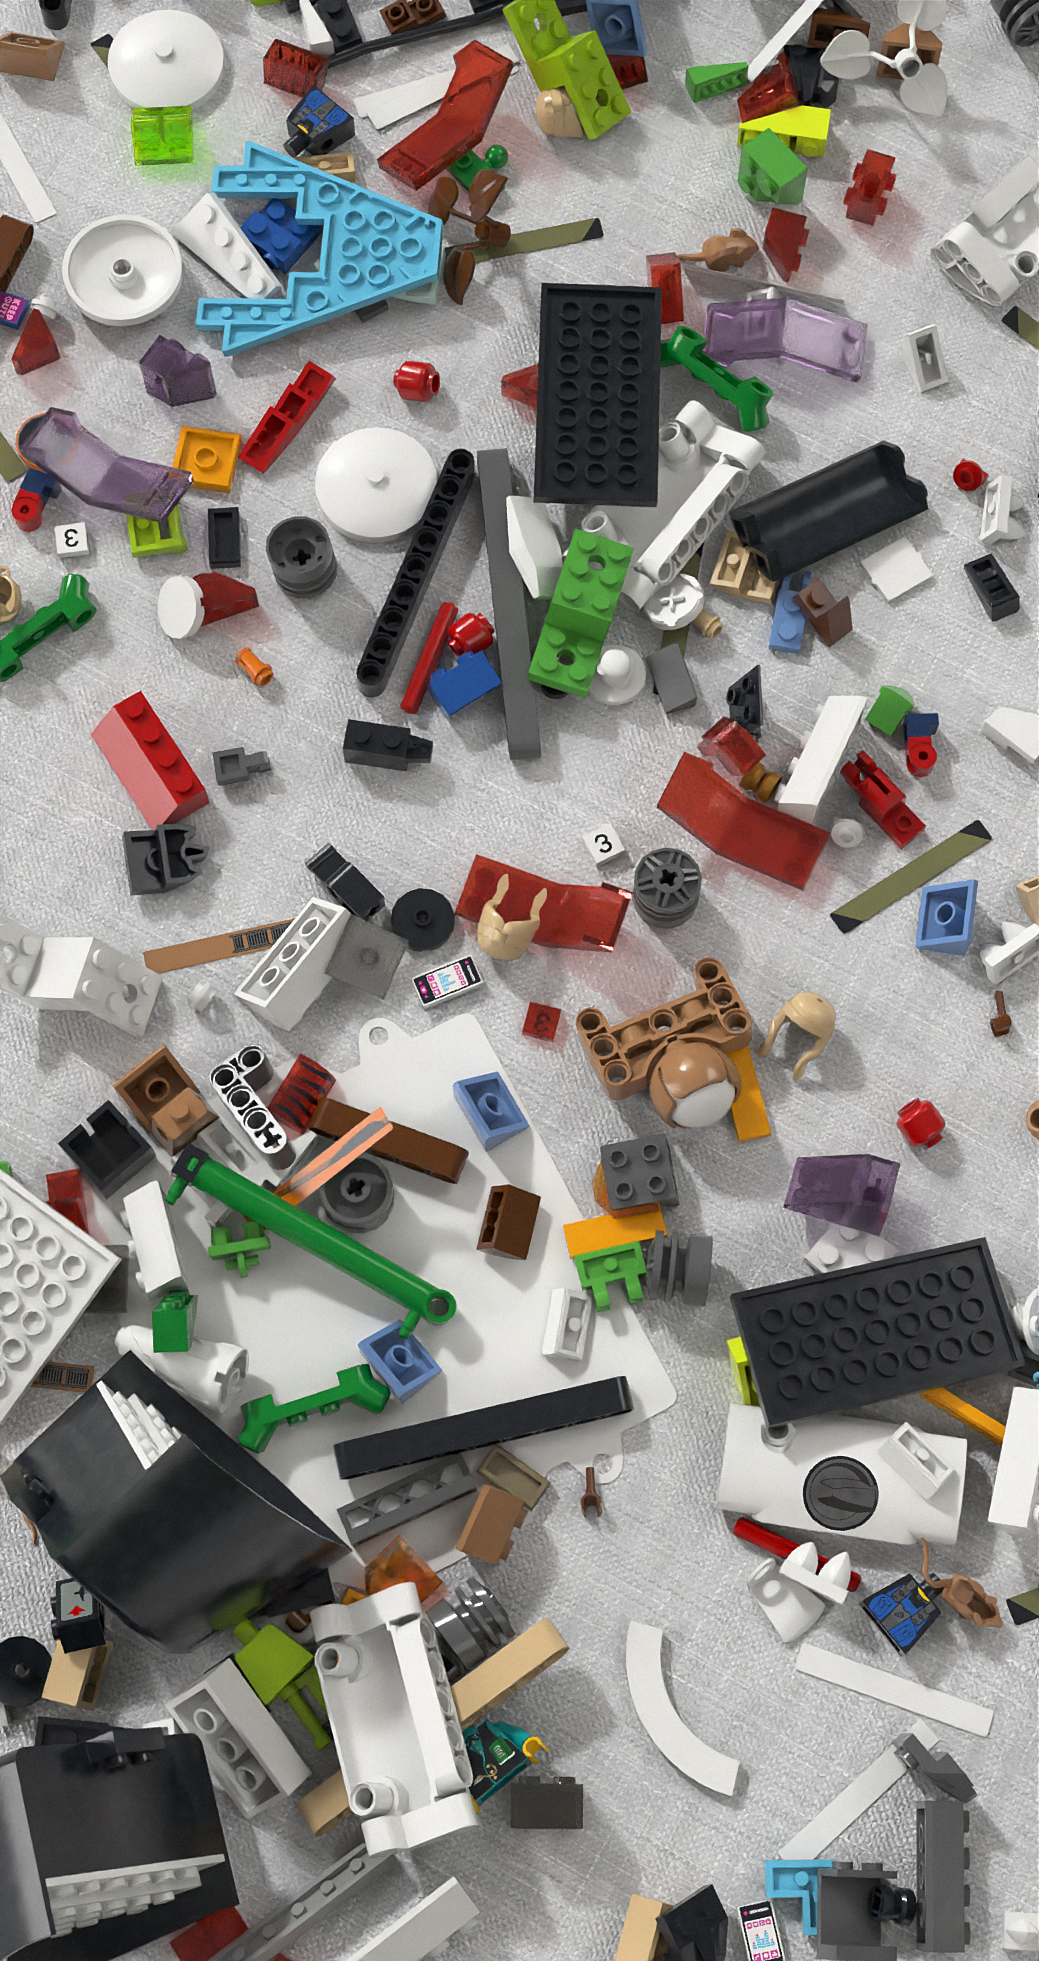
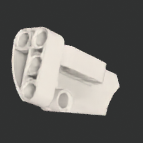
(996, 236)

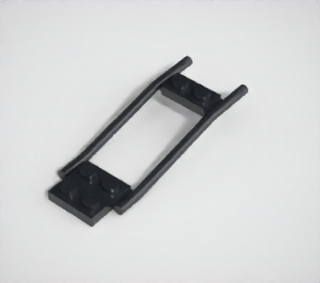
(349, 43)

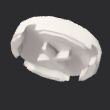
(675, 603)

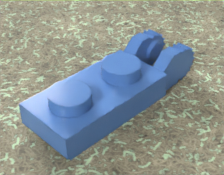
(788, 618)

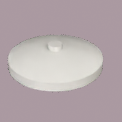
(166, 60)
(122, 270)
(375, 484)

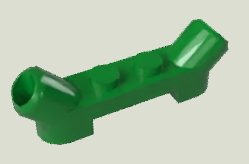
(749, 395)
(70, 609)
(264, 1416)

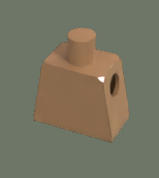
(182, 1121)

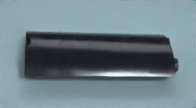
(829, 510)

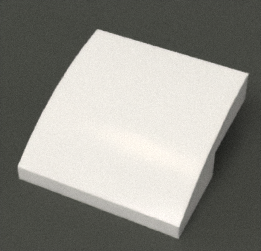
(226, 1147)

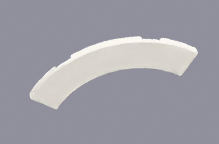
(662, 1721)

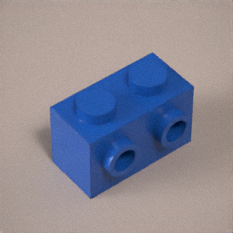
(462, 684)

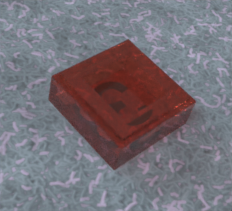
(541, 1022)

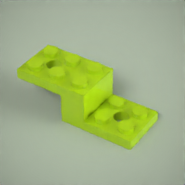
(568, 62)

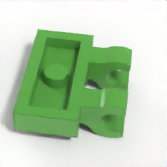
(609, 1267)

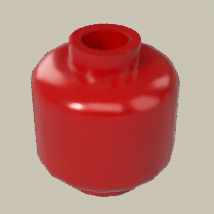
(417, 381)
(470, 633)
(920, 1123)

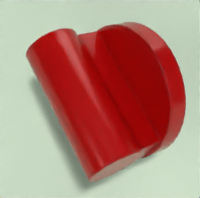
(969, 475)

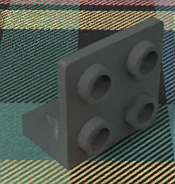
(639, 1173)

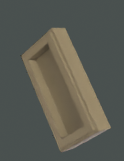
(513, 1476)

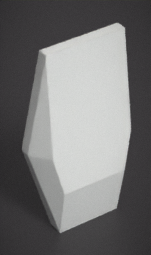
(534, 545)

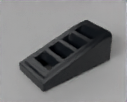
(999, 604)

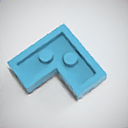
(796, 1880)

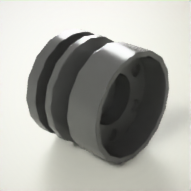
(1020, 19)
(296, 543)
(658, 902)
(680, 1268)
(470, 1622)

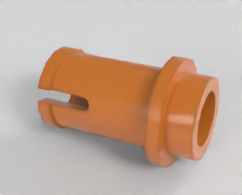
(260, 672)

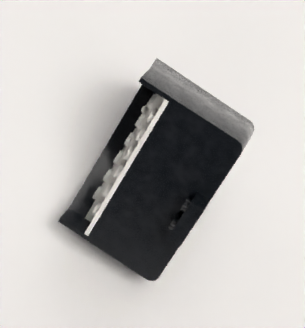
(164, 1512)
(108, 1845)

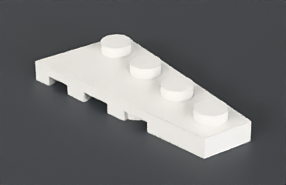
(223, 246)

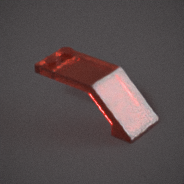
(459, 122)
(740, 826)
(569, 918)

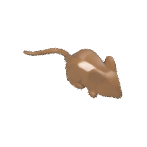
(725, 250)
(965, 1596)

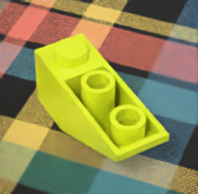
(799, 128)

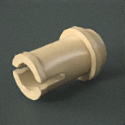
(708, 624)

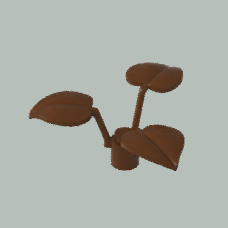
(482, 195)

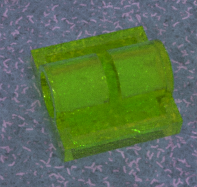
(162, 135)

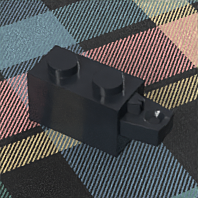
(384, 746)

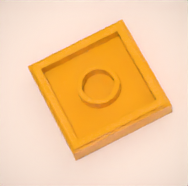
(209, 457)

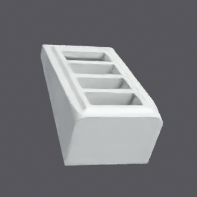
(315, 31)

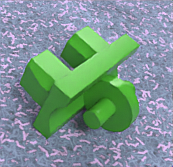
(224, 1247)

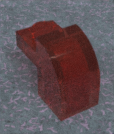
(732, 747)

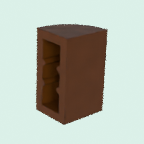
(508, 1222)

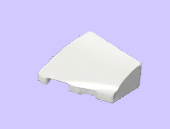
(1016, 730)

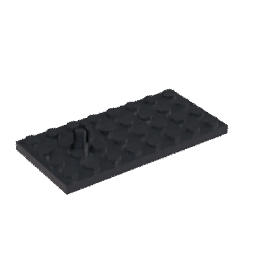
(598, 395)
(876, 1332)

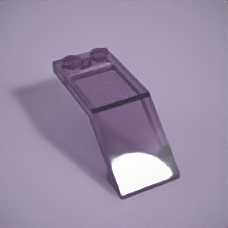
(785, 331)
(101, 474)

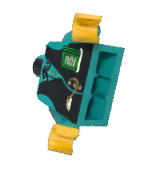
(497, 1756)

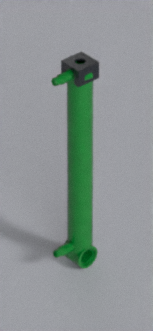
(312, 1235)

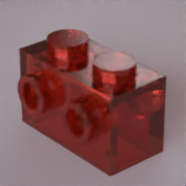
(872, 181)

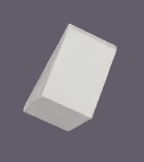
(924, 358)

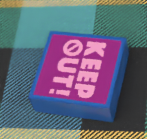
(12, 310)

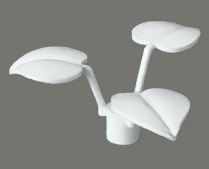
(923, 84)

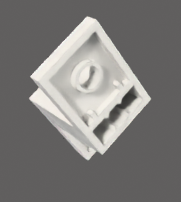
(76, 976)

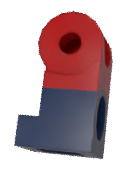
(32, 499)
(918, 745)

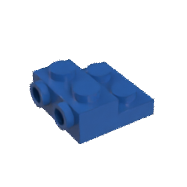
(278, 236)

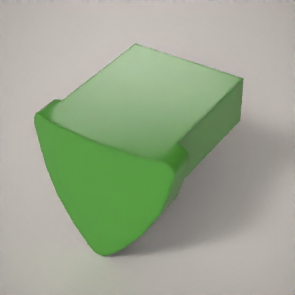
(890, 708)

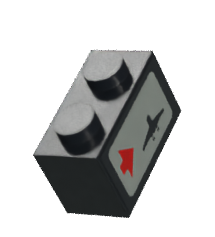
(78, 1617)

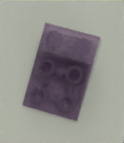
(844, 1190)

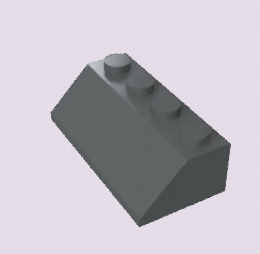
(940, 1877)

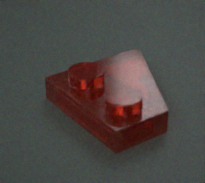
(769, 92)

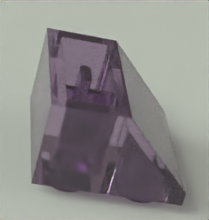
(176, 374)

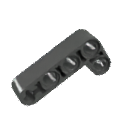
(243, 1081)

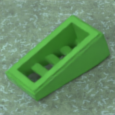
(713, 80)

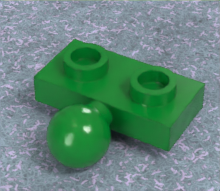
(470, 164)

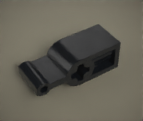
(346, 883)

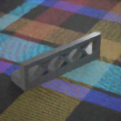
(411, 1510)

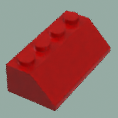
(149, 762)

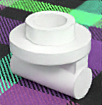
(847, 832)

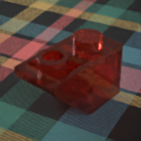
(783, 239)

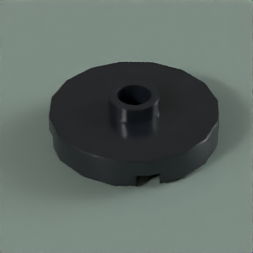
(428, 934)
(35, 1659)

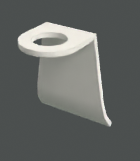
(784, 1601)

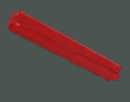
(429, 658)
(780, 1546)

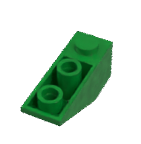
(174, 1322)

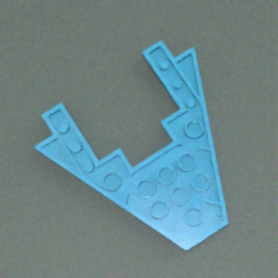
(367, 250)

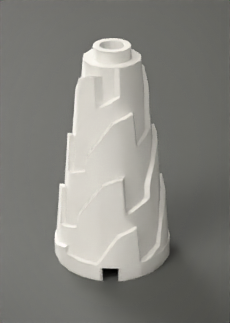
(204, 1373)

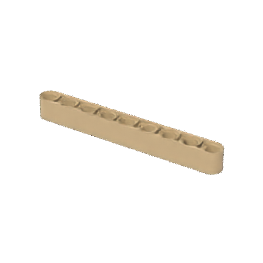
(472, 1697)

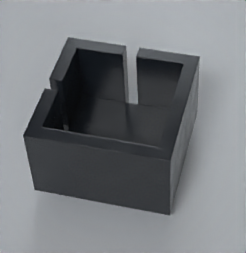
(109, 1154)

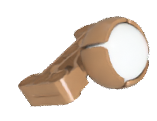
(684, 1065)

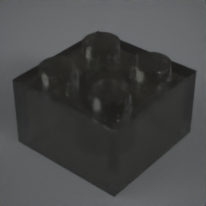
(546, 1804)

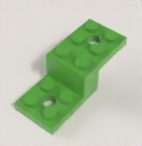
(580, 613)

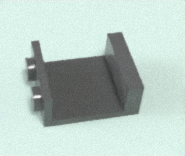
(843, 1918)

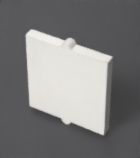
(896, 569)

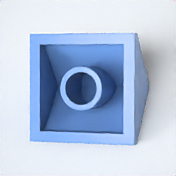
(618, 26)
(947, 917)
(489, 1109)
(399, 1361)

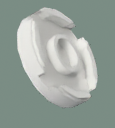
(180, 607)

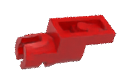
(882, 800)

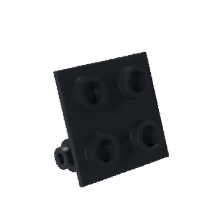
(746, 702)

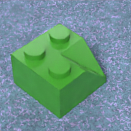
(771, 170)

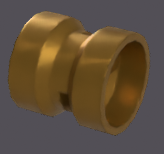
(761, 782)

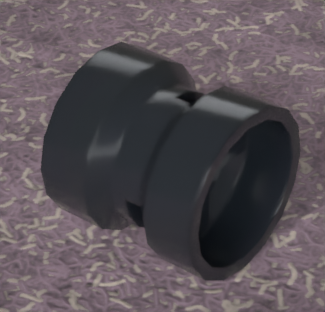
(892, 1905)

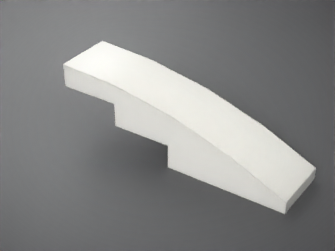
(266, 1176)

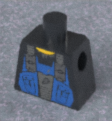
(317, 125)
(903, 1611)

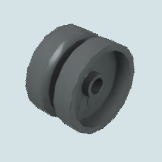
(361, 1212)

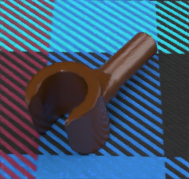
(1002, 1023)
(590, 1497)
(298, 1621)

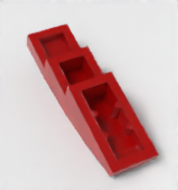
(287, 417)

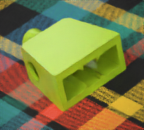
(270, 1658)

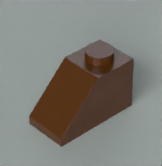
(829, 23)

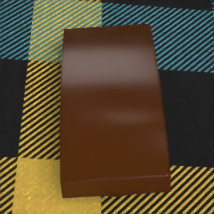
(410, 15)

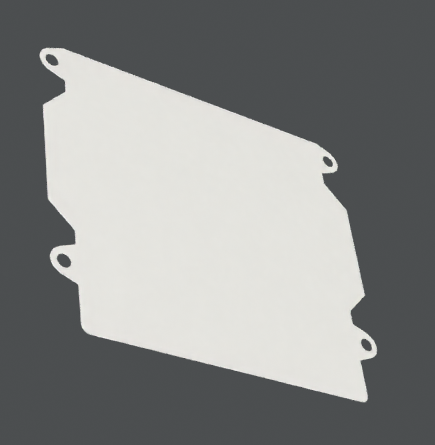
(308, 1317)

